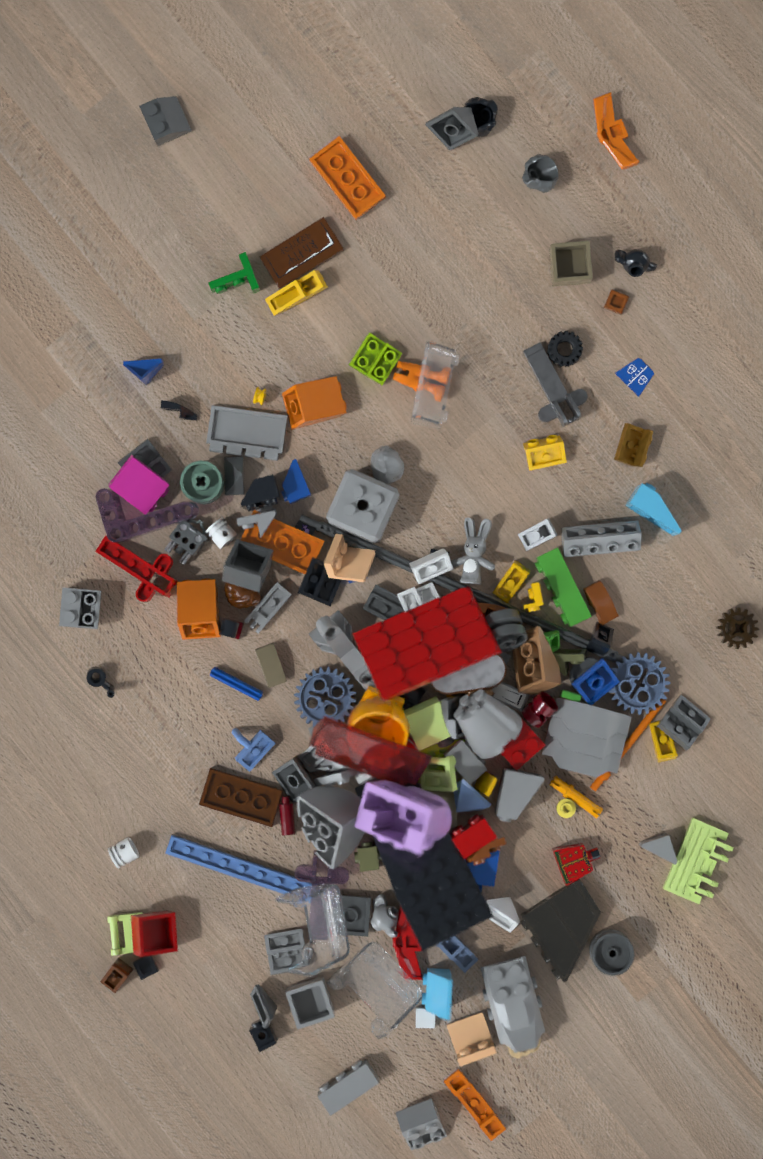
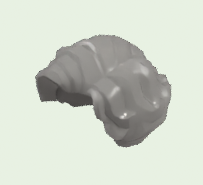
(386, 465)

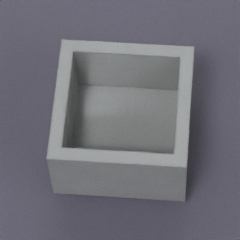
(310, 1002)

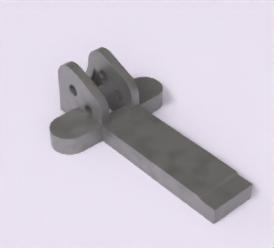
(553, 388)

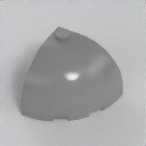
(330, 822)

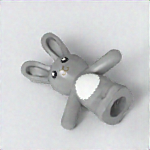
(474, 548)

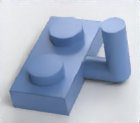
(254, 749)

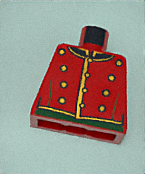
(574, 861)

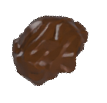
(241, 597)

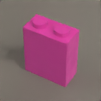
(139, 485)

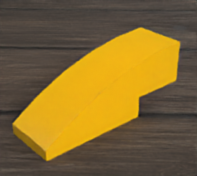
(296, 292)

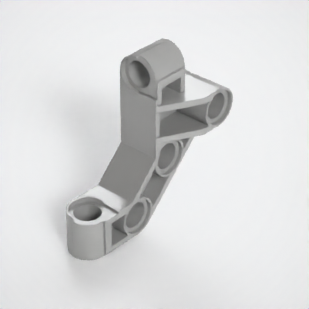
(335, 636)

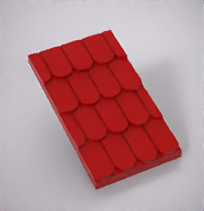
(426, 643)

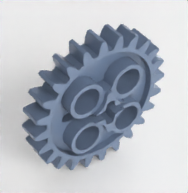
(332, 682)
(654, 692)

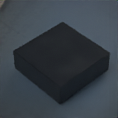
(145, 966)

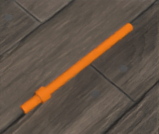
(630, 741)

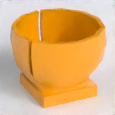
(381, 717)

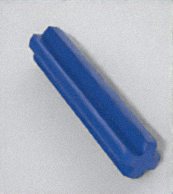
(236, 683)

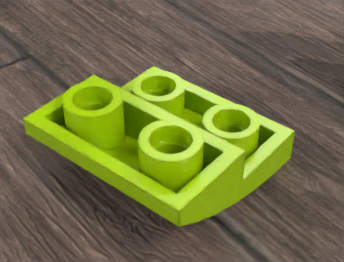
(375, 359)

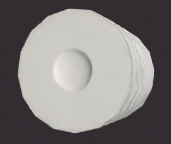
(221, 533)
(123, 852)

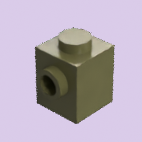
(367, 857)

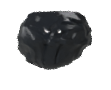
(484, 114)

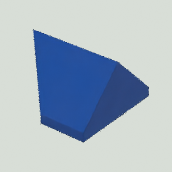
(144, 369)

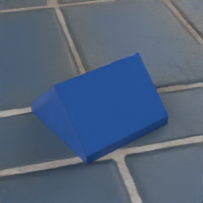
(595, 682)

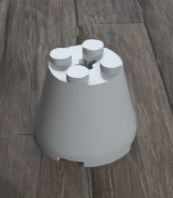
(487, 723)

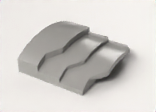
(586, 738)

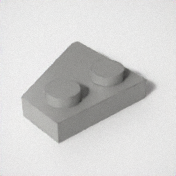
(314, 763)

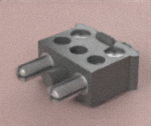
(192, 534)

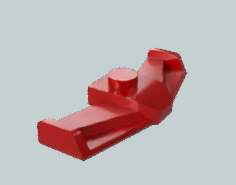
(406, 947)

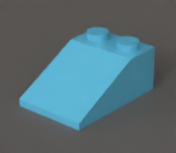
(652, 507)
(438, 992)

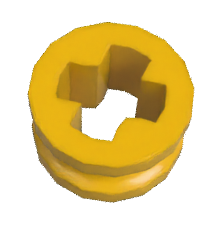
(259, 396)

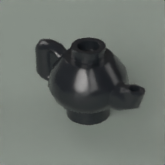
(635, 262)

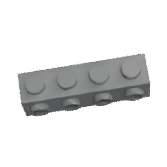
(601, 538)

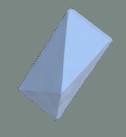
(468, 799)

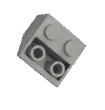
(80, 608)
(421, 1124)

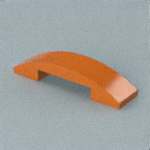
(475, 1104)

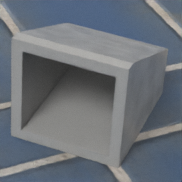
(515, 792)

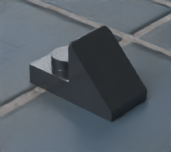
(601, 639)

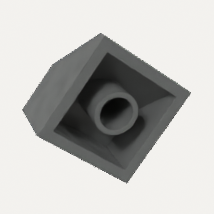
(165, 119)

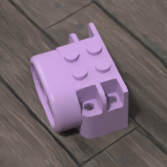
(403, 815)

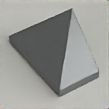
(234, 475)
(264, 1005)

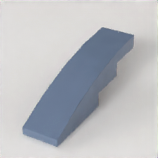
(459, 953)

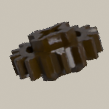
(730, 634)

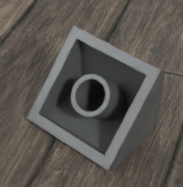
(454, 126)
(294, 778)

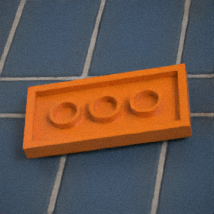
(347, 178)
(289, 545)

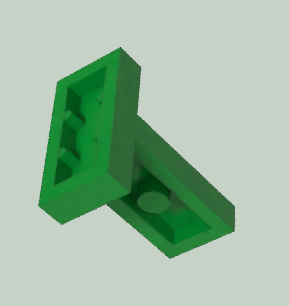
(237, 278)

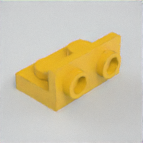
(545, 452)
(535, 594)

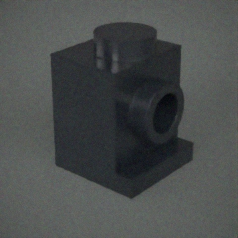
(266, 1042)

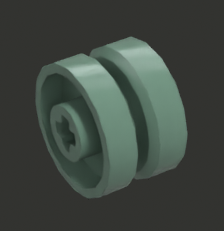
(191, 479)

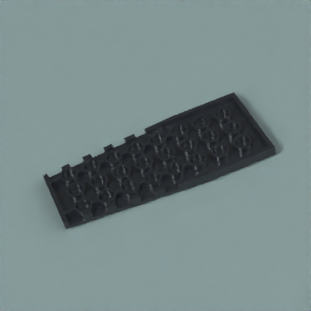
(433, 888)

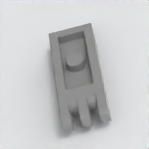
(268, 607)

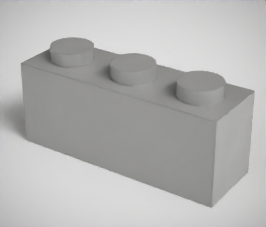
(347, 1086)

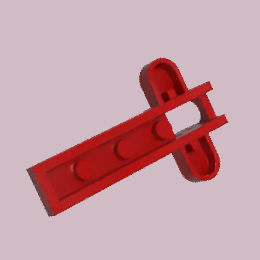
(139, 568)

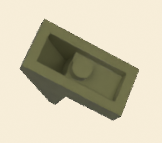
(564, 656)

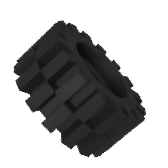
(576, 348)

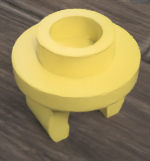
(566, 808)

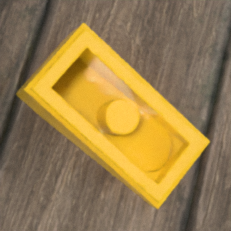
(511, 581)
(663, 744)
(486, 783)

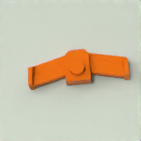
(612, 132)

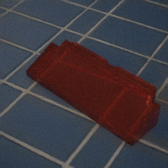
(367, 752)

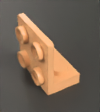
(348, 562)
(471, 1038)

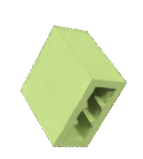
(427, 723)

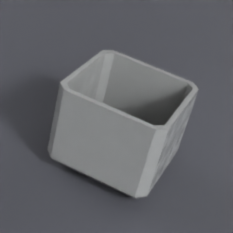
(363, 524)

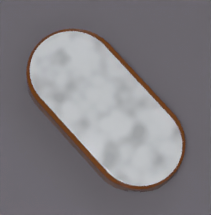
(482, 675)

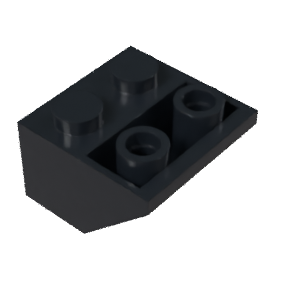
(262, 491)

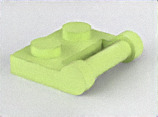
(440, 779)
(126, 918)

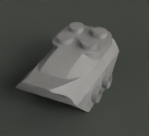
(513, 1003)

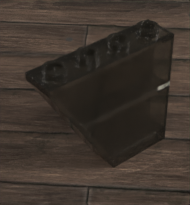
(562, 926)

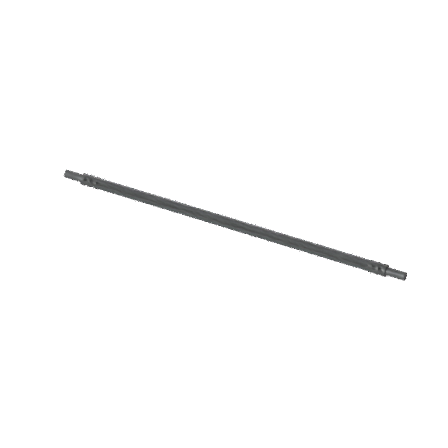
(454, 585)

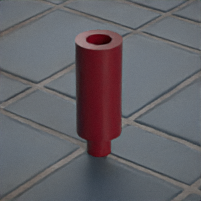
(287, 817)

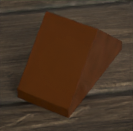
(116, 975)

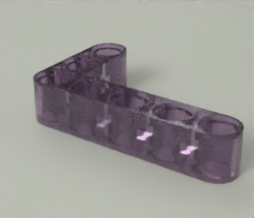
(143, 521)

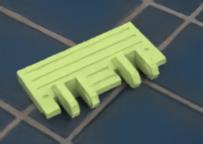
(694, 861)

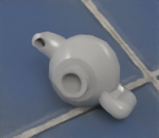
(384, 916)

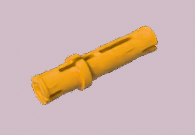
(569, 792)

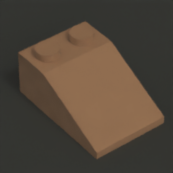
(535, 664)

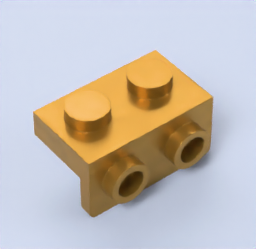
(633, 445)

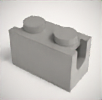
(466, 762)

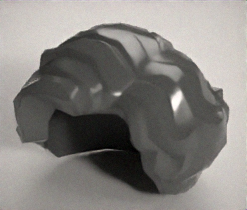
(540, 173)

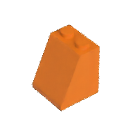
(314, 402)
(198, 609)

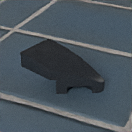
(185, 413)

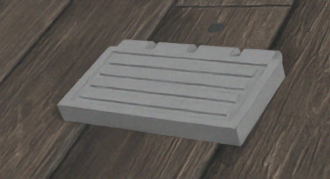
(246, 430)

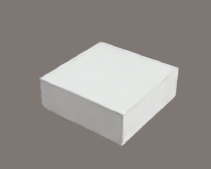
(424, 1018)

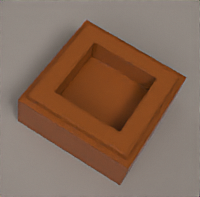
(616, 302)

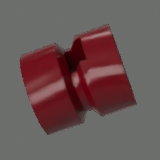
(541, 708)

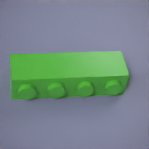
(563, 587)

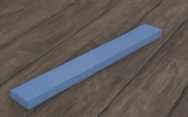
(233, 865)

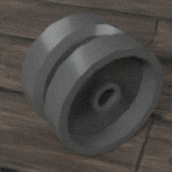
(507, 628)
(622, 954)

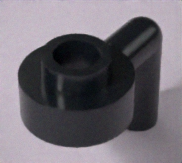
(101, 681)

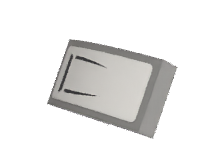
(509, 695)

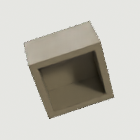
(570, 263)

